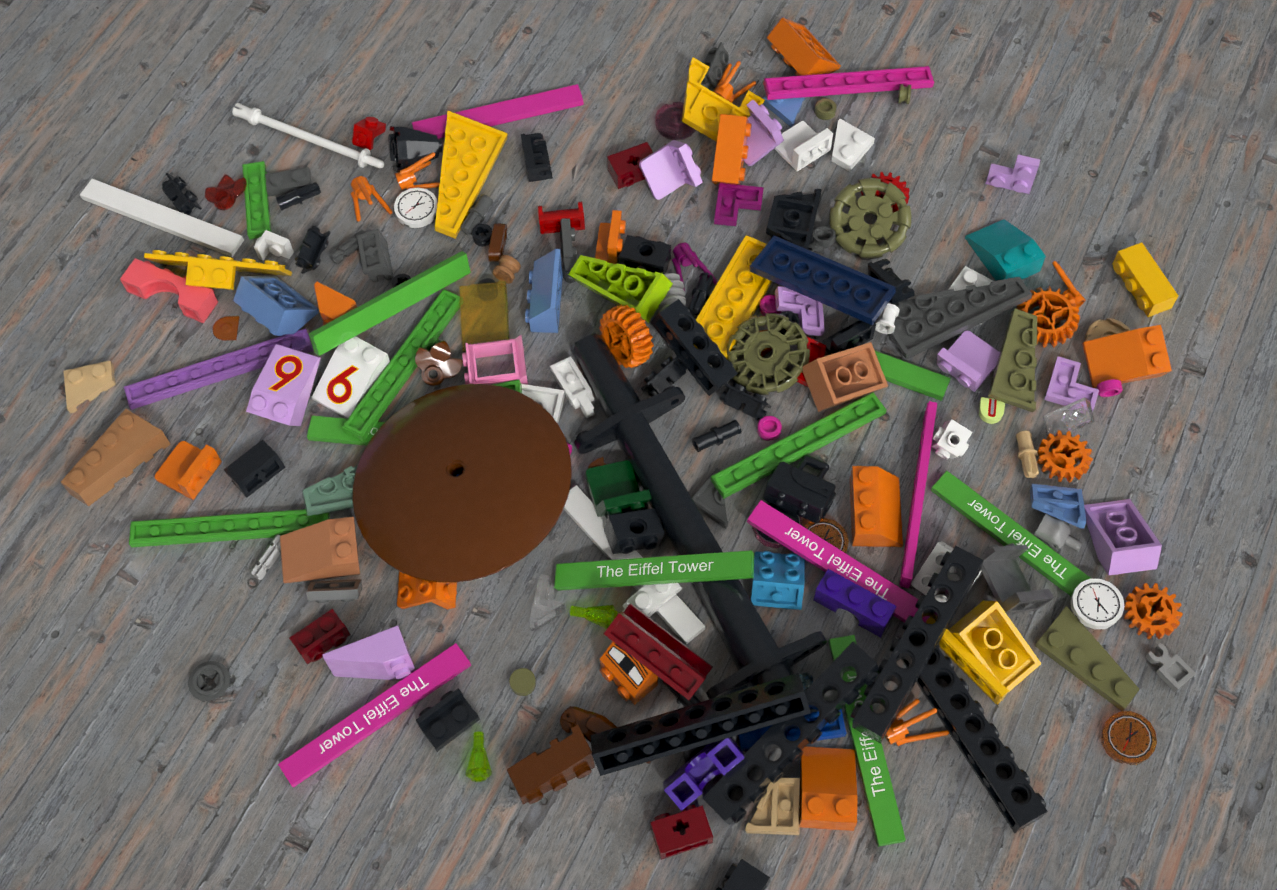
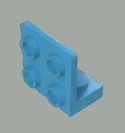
(778, 580)

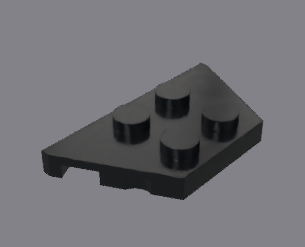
(794, 217)

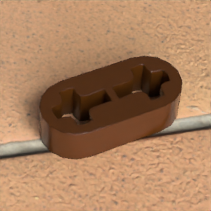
(497, 242)

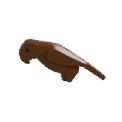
(588, 722)

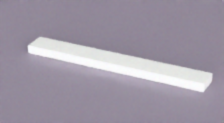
(162, 217)
(673, 612)

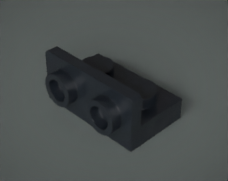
(850, 337)
(446, 719)

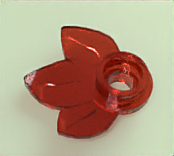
(226, 192)

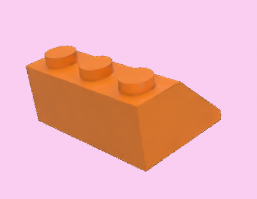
(801, 49)
(875, 507)

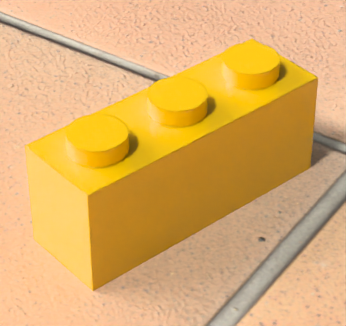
(1144, 279)

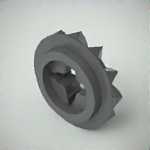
(209, 669)

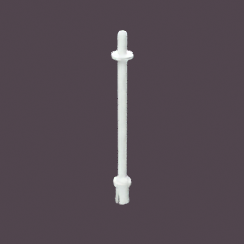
(254, 116)

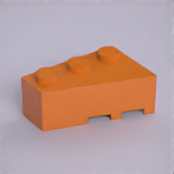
(731, 149)

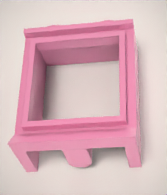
(493, 349)

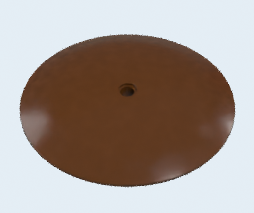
(470, 523)

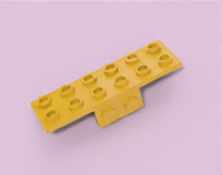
(213, 272)

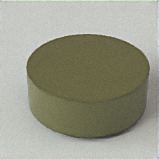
(825, 109)
(522, 682)

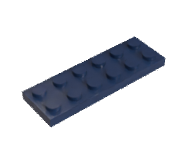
(823, 280)

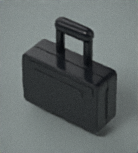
(800, 491)

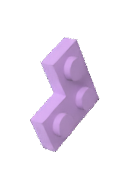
(1017, 178)
(808, 310)
(1063, 385)

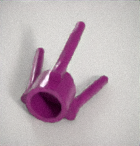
(685, 257)

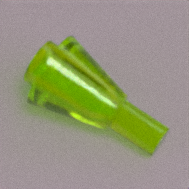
(599, 615)
(478, 765)

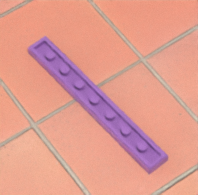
(211, 370)

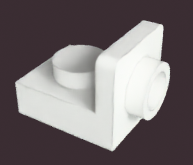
(273, 243)

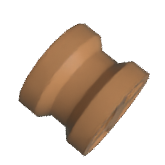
(506, 269)

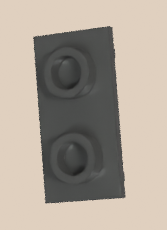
(716, 60)

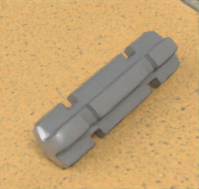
(267, 559)

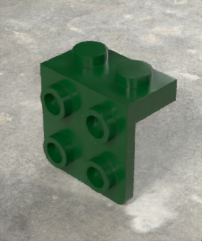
(615, 489)

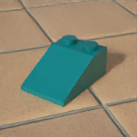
(1006, 251)

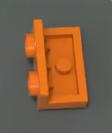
(609, 238)

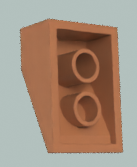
(844, 376)
(320, 551)

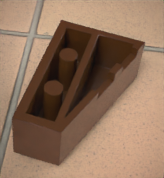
(552, 767)

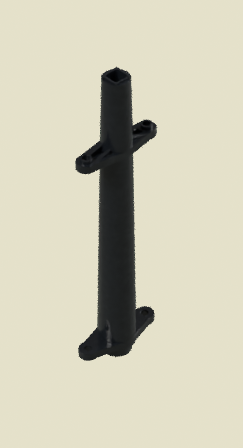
(725, 600)

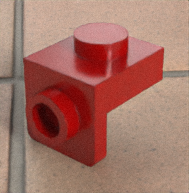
(366, 131)

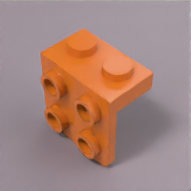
(188, 468)
(418, 591)

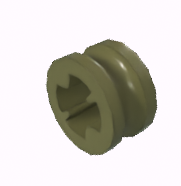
(904, 94)

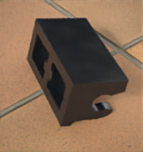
(536, 157)
(888, 276)
(254, 468)

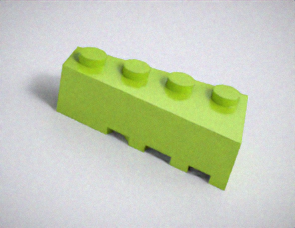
(622, 284)

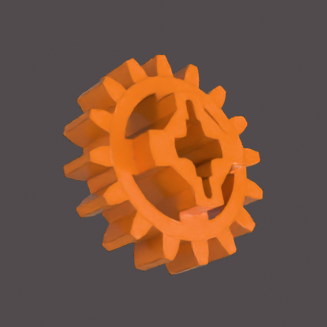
(1064, 456)
(1139, 608)

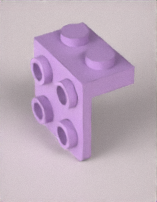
(764, 133)
(670, 169)
(968, 360)

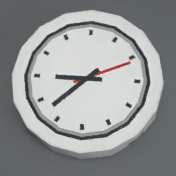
(416, 207)
(1097, 603)

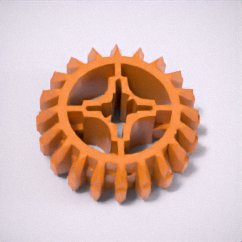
(1057, 308)
(626, 336)

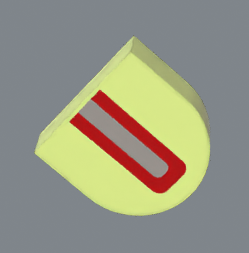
(991, 410)

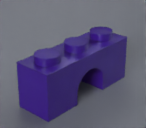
(840, 593)
(690, 778)

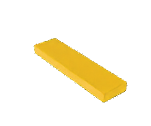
(971, 666)

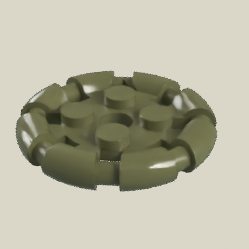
(870, 204)
(777, 362)

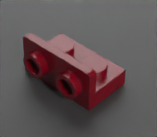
(320, 636)

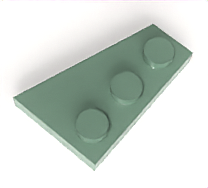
(331, 493)

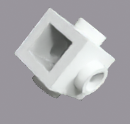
(951, 440)

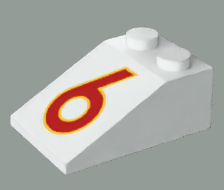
(349, 376)

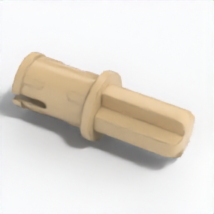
(1027, 454)

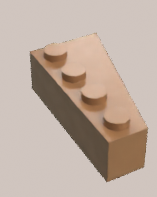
(114, 456)

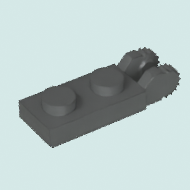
(568, 251)

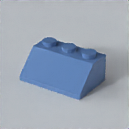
(545, 293)
(274, 304)

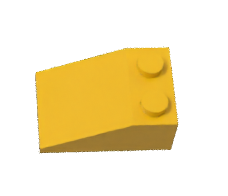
(996, 643)

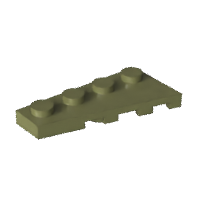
(1016, 365)
(1083, 656)

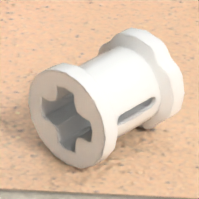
(886, 319)

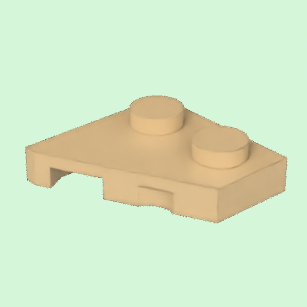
(87, 383)
(778, 809)

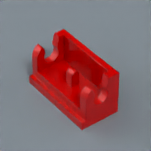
(551, 220)

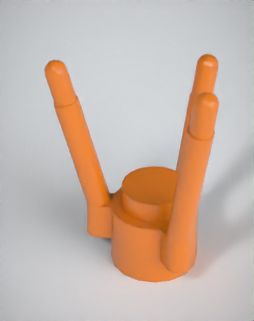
(725, 89)
(407, 178)
(363, 190)
(1072, 291)
(899, 728)

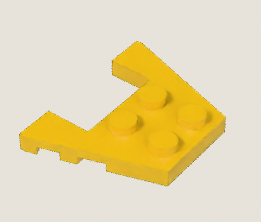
(704, 107)

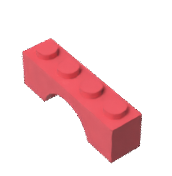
(146, 280)

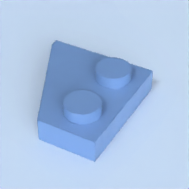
(785, 108)
(1060, 503)

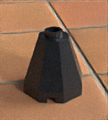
(411, 145)

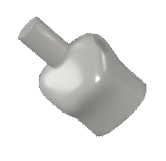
(1056, 533)

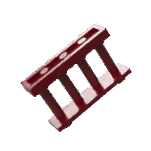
(658, 651)

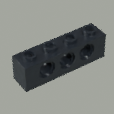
(682, 343)

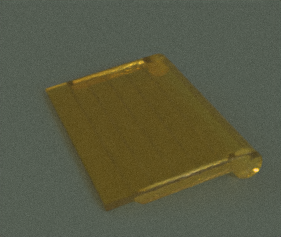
(484, 313)

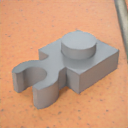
(1172, 670)

